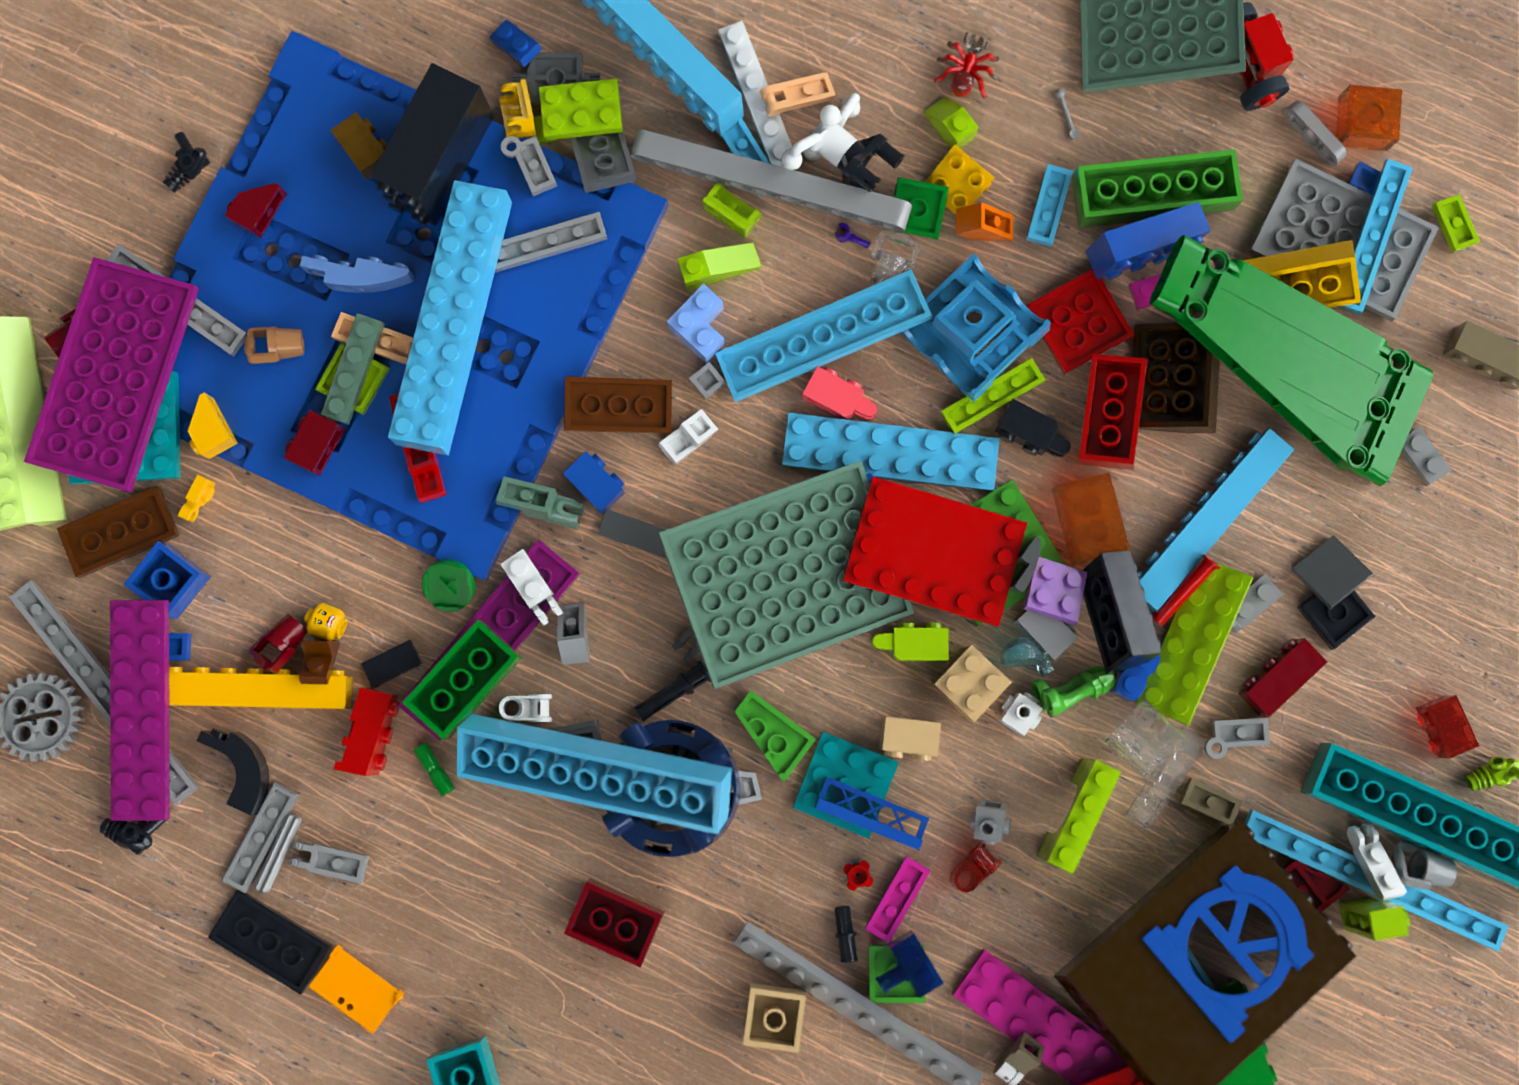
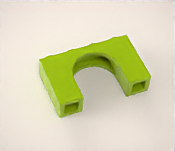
(1094, 786)

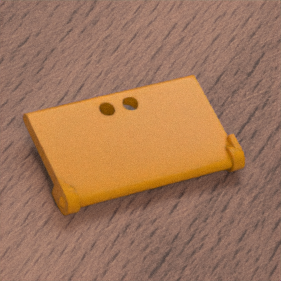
(360, 991)

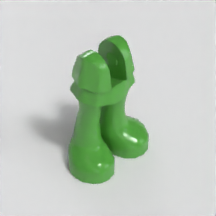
(1060, 698)

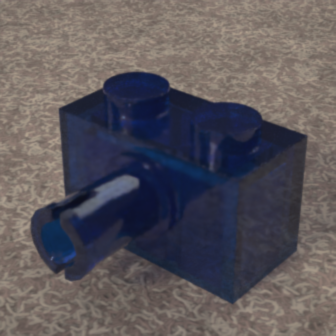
(912, 966)

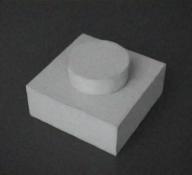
(707, 381)

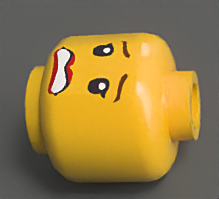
(326, 622)

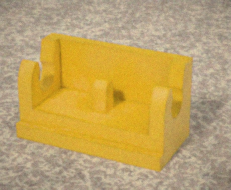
(517, 110)

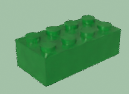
(462, 680)

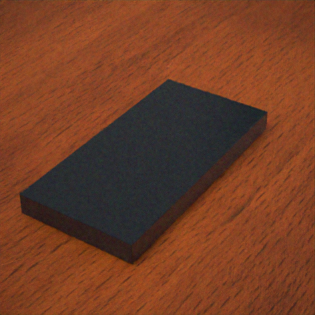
(270, 941)

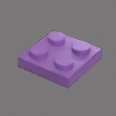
(1055, 591)

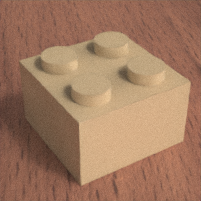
(971, 683)
(909, 736)
(774, 1017)

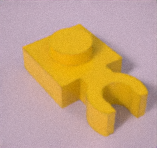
(198, 494)

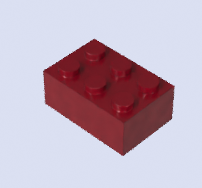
(614, 922)

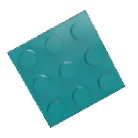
(848, 765)

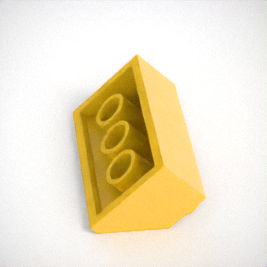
(1320, 272)

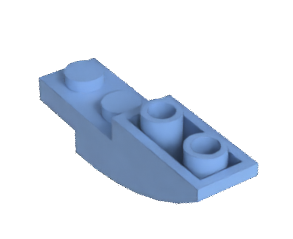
(365, 277)

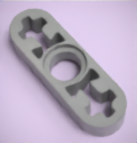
(1315, 133)

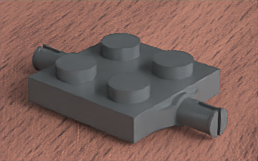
(554, 69)

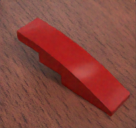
(423, 468)

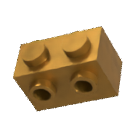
(359, 143)

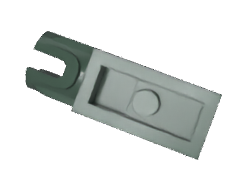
(539, 502)

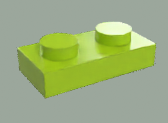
(1455, 223)

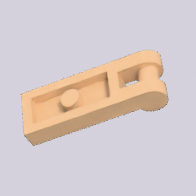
(797, 93)

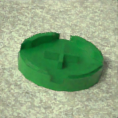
(448, 585)

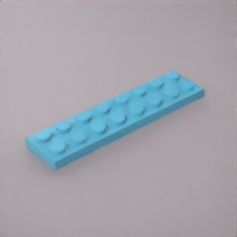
(823, 335)
(892, 451)

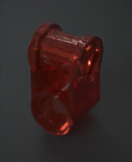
(975, 867)

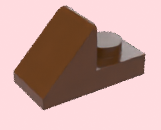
(318, 661)

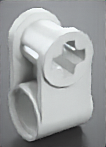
(528, 708)

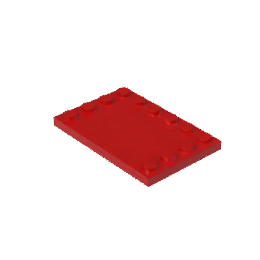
(934, 551)

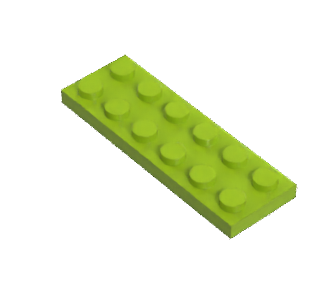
(1195, 644)

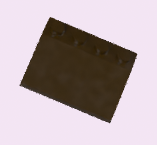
(1178, 381)

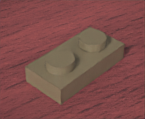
(1210, 801)

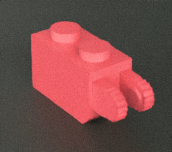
(838, 396)

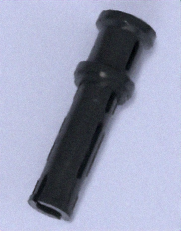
(683, 685)

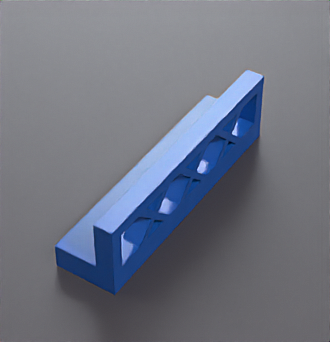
(868, 823)

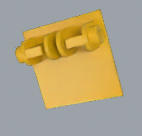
(964, 178)

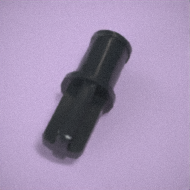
(845, 934)

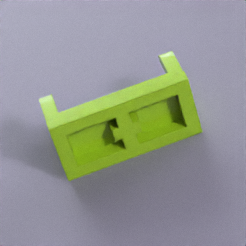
(731, 210)

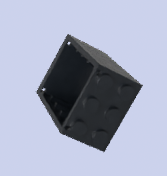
(432, 145)

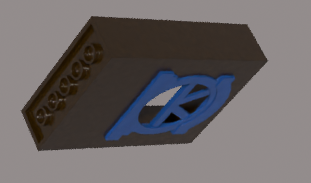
(1152, 1005)

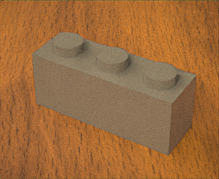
(1485, 353)

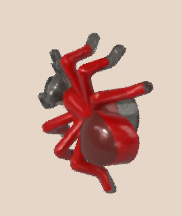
(967, 69)

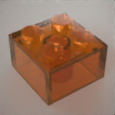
(1369, 117)

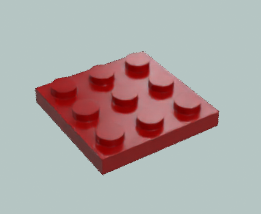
(1082, 321)

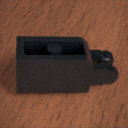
(1031, 431)

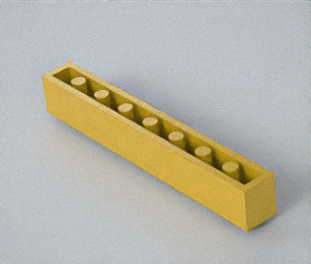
(257, 689)

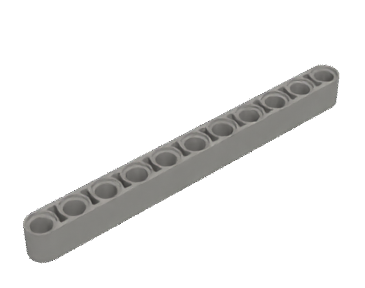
(771, 180)

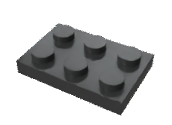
(603, 161)

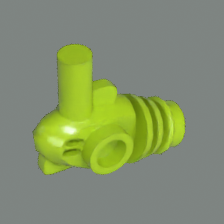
(1497, 771)

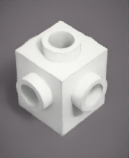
(1012, 718)

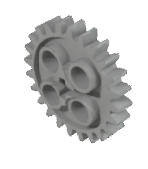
(35, 693)

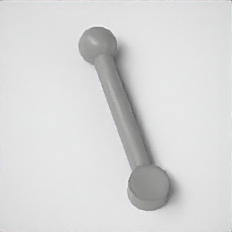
(1074, 133)

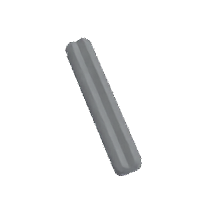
(277, 853)

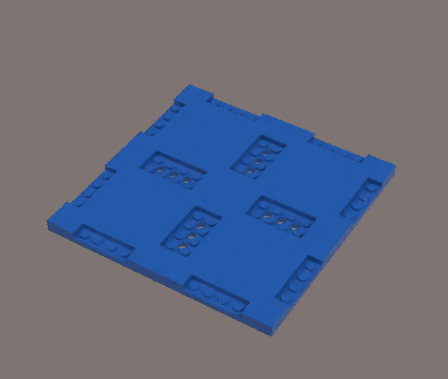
(541, 311)

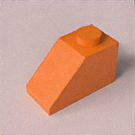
(984, 223)

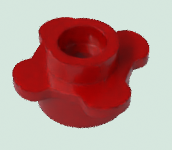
(854, 882)

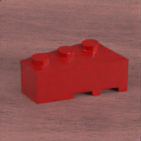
(369, 733)

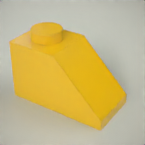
(209, 429)

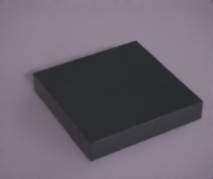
(1337, 623)

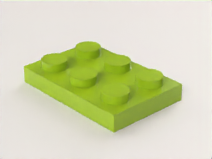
(581, 109)

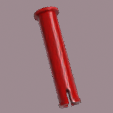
(1185, 589)

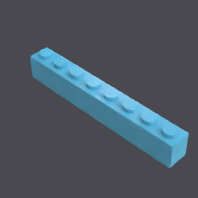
(1212, 517)

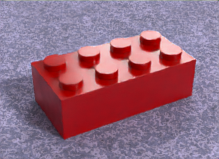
(1113, 411)

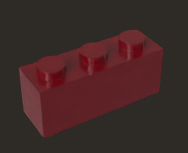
(1282, 677)

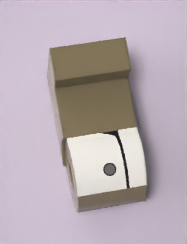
(1018, 1060)

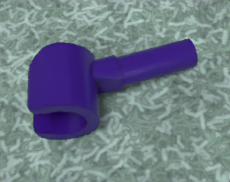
(850, 236)

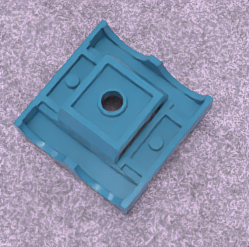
(952, 340)

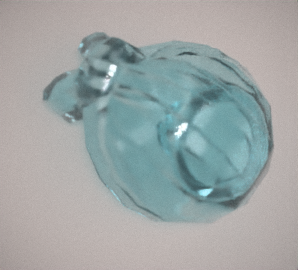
(1025, 652)

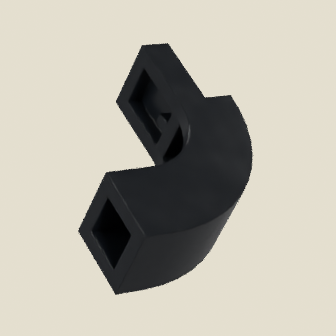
(250, 768)

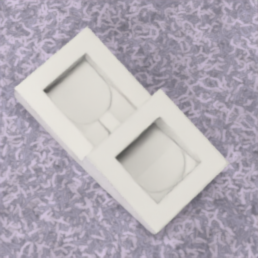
(688, 437)

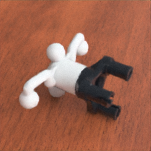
(842, 148)

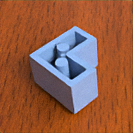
(692, 323)

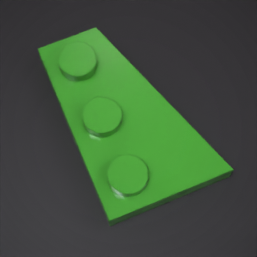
(774, 733)

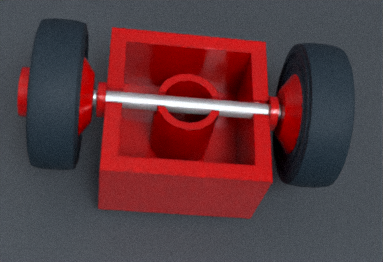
(1266, 60)

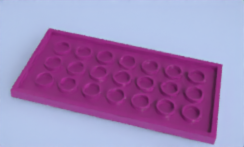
(112, 374)

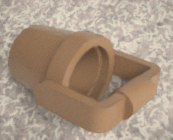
(281, 344)

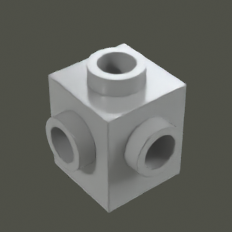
(990, 821)

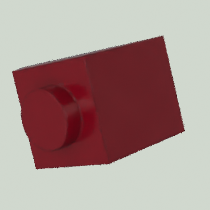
(255, 208)

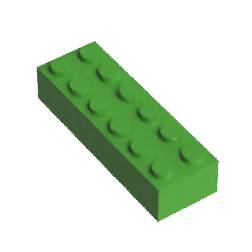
(1156, 185)

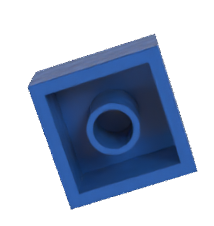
(167, 576)

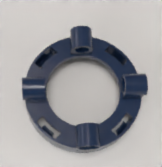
(709, 750)

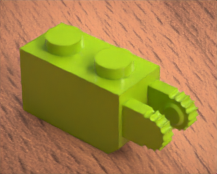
(915, 644)

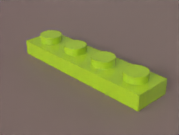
(1004, 389)

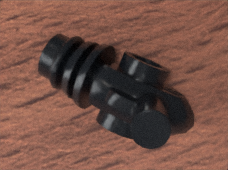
(189, 163)
(130, 835)

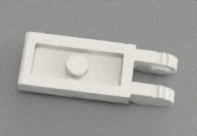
(530, 584)
(1375, 862)

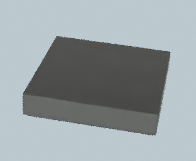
(1332, 572)

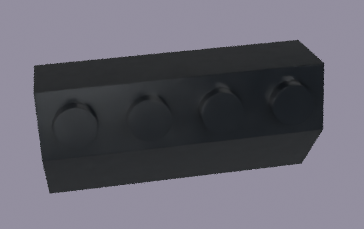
(1119, 612)

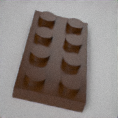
(617, 405)
(117, 532)

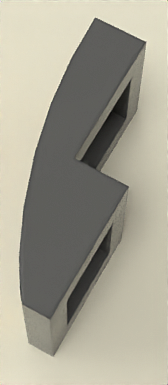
(1028, 559)

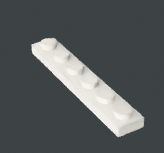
(751, 81)

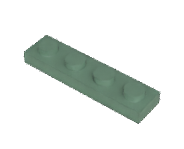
(353, 368)

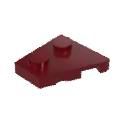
(1318, 886)

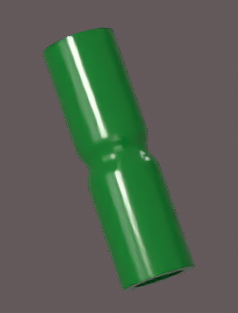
(435, 772)

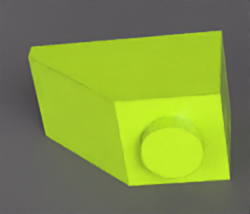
(952, 122)

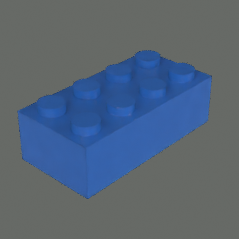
(1145, 241)

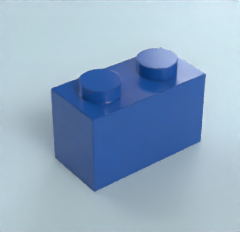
(594, 482)

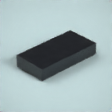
(392, 663)

